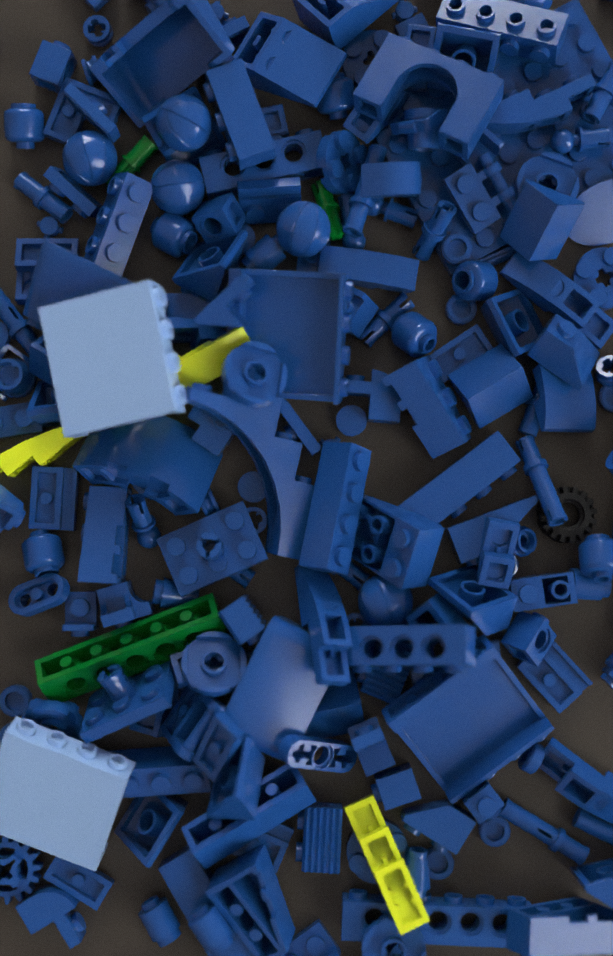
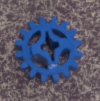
(18, 877)

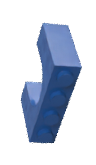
(405, 63)

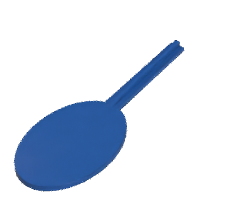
(592, 227)

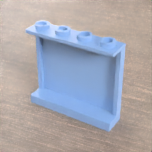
(112, 358)
(59, 792)

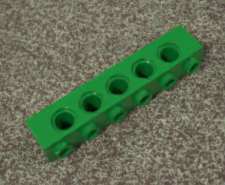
(132, 647)

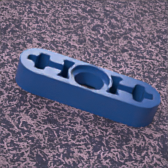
(309, 746)

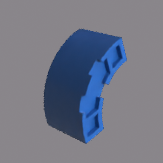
(153, 456)

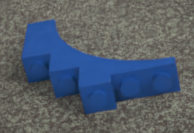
(275, 459)

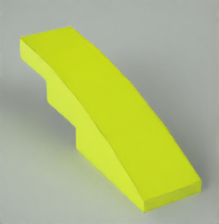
(206, 360)
(41, 448)
(386, 864)

